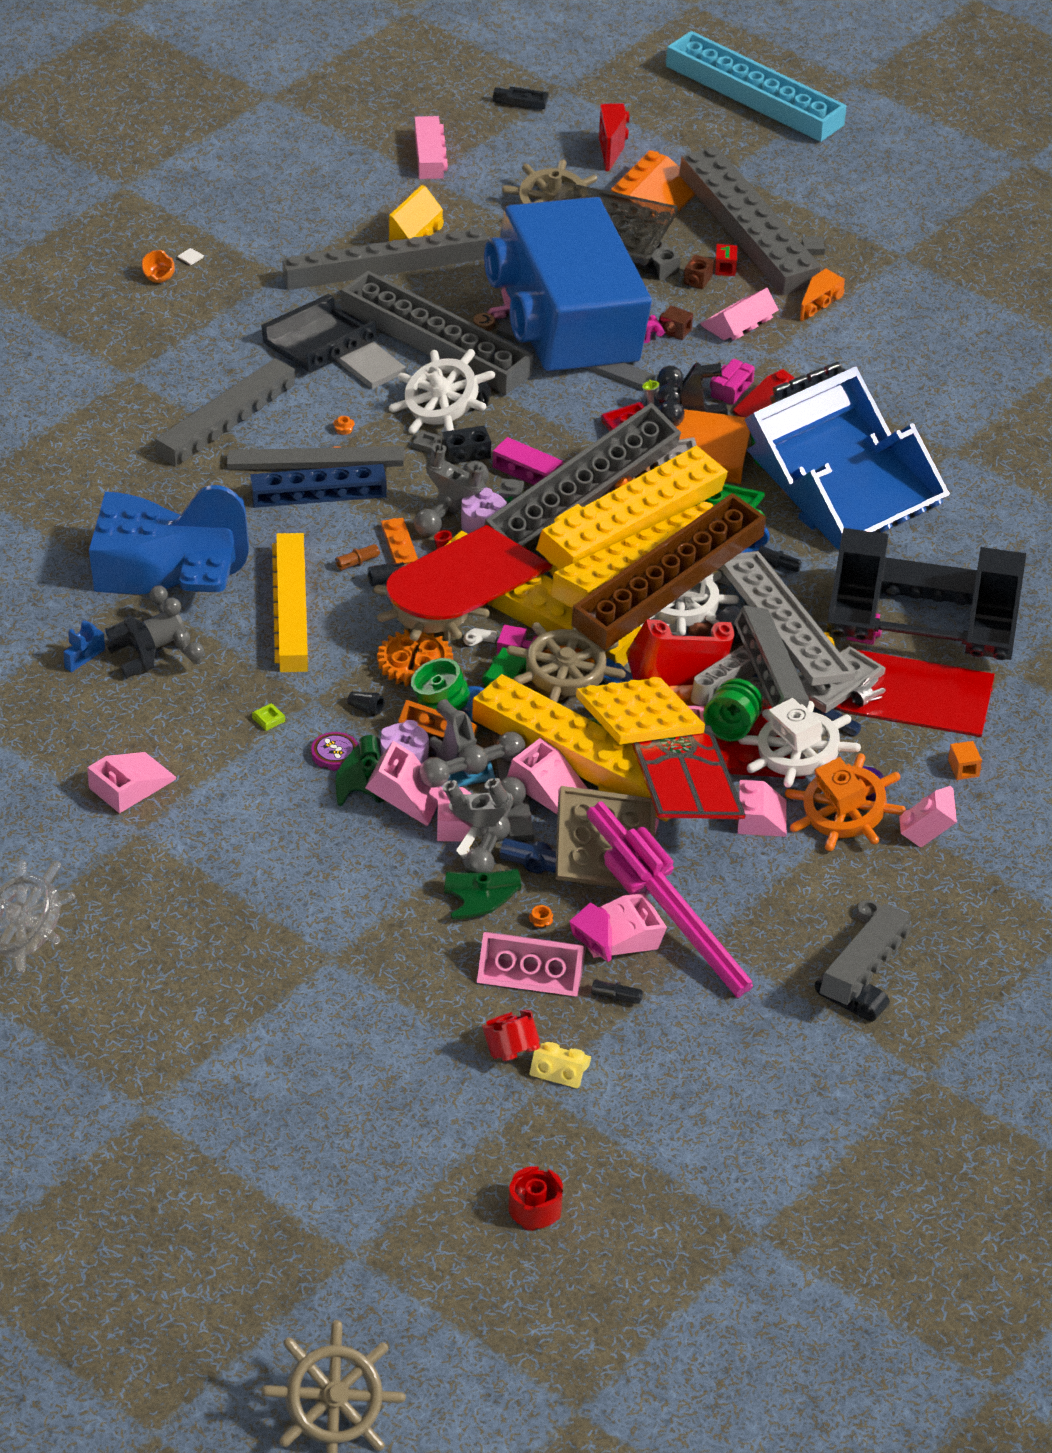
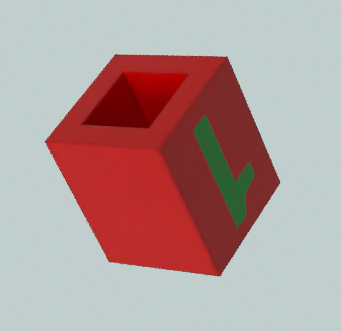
(726, 260)

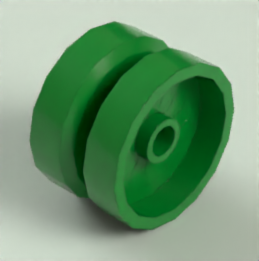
(439, 681)

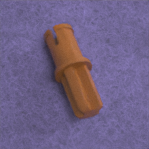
(357, 557)

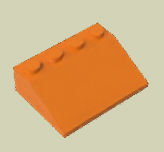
(656, 179)

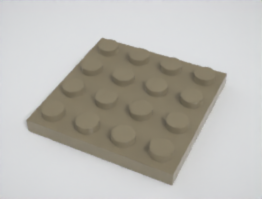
(580, 844)

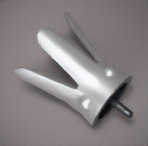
(864, 693)

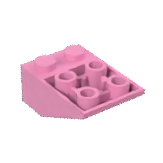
(543, 772)
(127, 779)
(399, 783)
(633, 925)

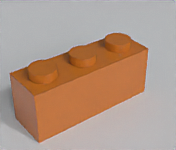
(426, 718)

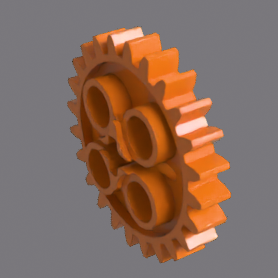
(399, 653)

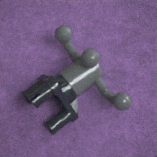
(152, 634)

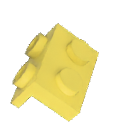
(559, 1064)

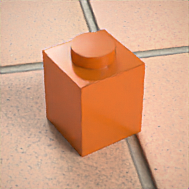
(964, 760)

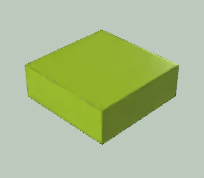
(268, 716)

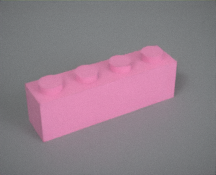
(430, 147)

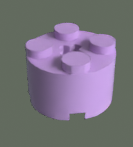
(478, 508)
(408, 736)

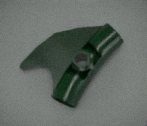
(358, 768)
(481, 891)

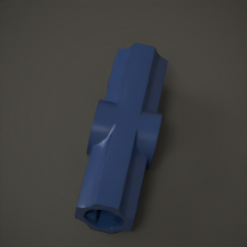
(534, 857)

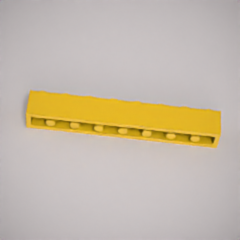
(291, 602)

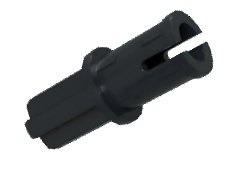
(780, 559)
(617, 991)

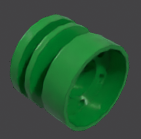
(733, 709)

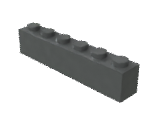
(769, 656)
(866, 954)

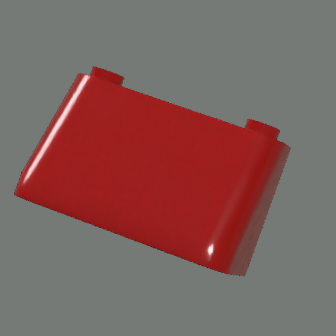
(674, 657)

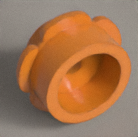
(343, 425)
(541, 916)

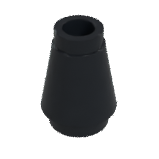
(367, 702)

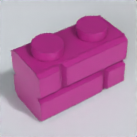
(734, 381)

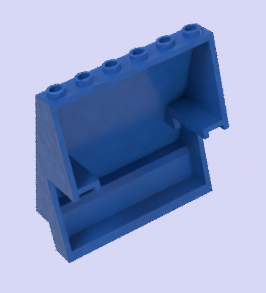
(841, 459)

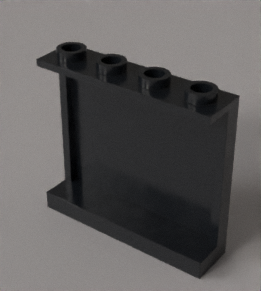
(316, 334)

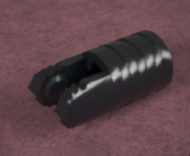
(380, 573)

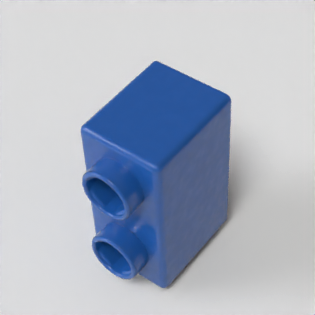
(569, 284)

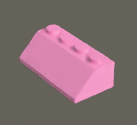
(531, 963)

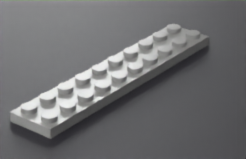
(802, 637)

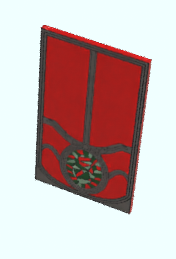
(688, 777)

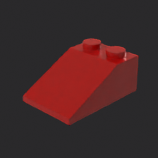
(612, 132)
(760, 396)

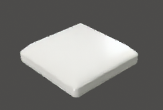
(190, 256)

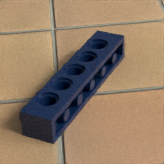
(318, 485)

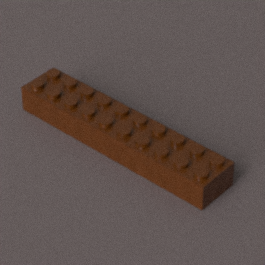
(668, 571)

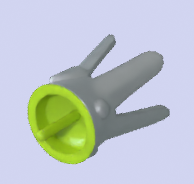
(650, 390)

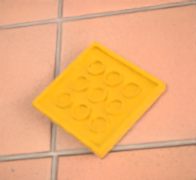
(640, 710)

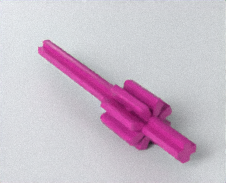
(642, 868)

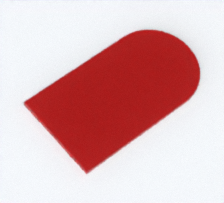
(463, 575)
(927, 695)

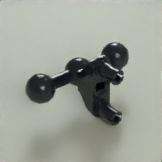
(686, 391)

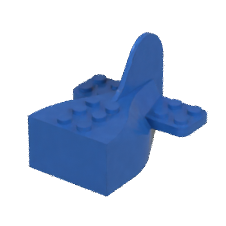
(150, 546)

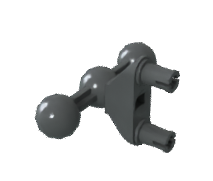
(452, 485)
(460, 751)
(488, 813)

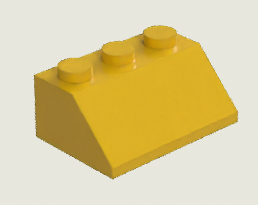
(416, 216)

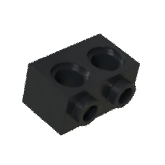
(466, 444)

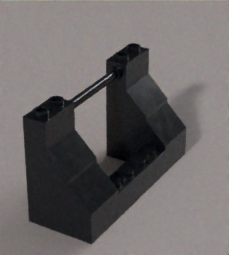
(866, 572)

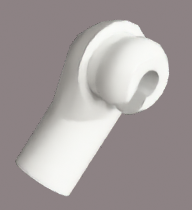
(477, 635)

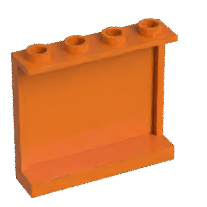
(719, 436)

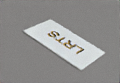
(470, 841)

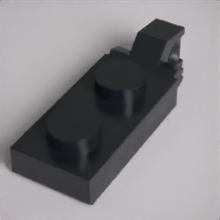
(521, 97)

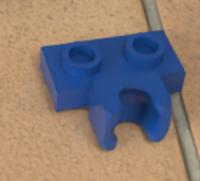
(84, 647)

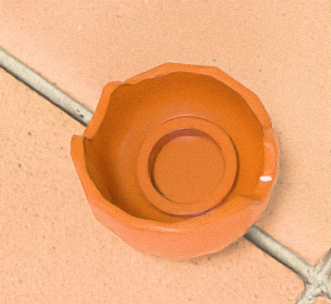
(158, 266)

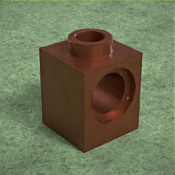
(698, 271)
(676, 322)

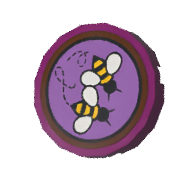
(332, 749)

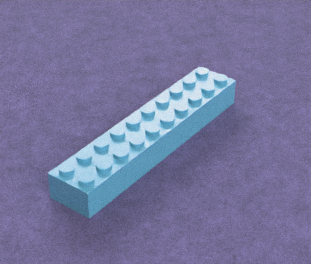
(756, 86)

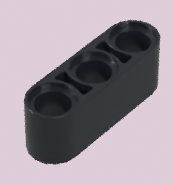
(867, 1005)

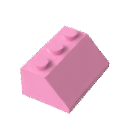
(742, 315)

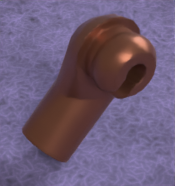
(700, 629)

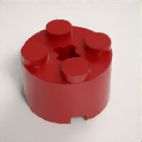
(511, 1034)
(535, 1198)

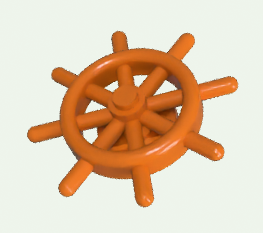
(845, 792)

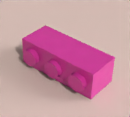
(523, 461)

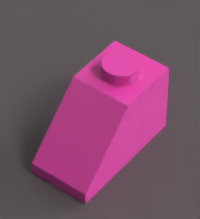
(594, 930)

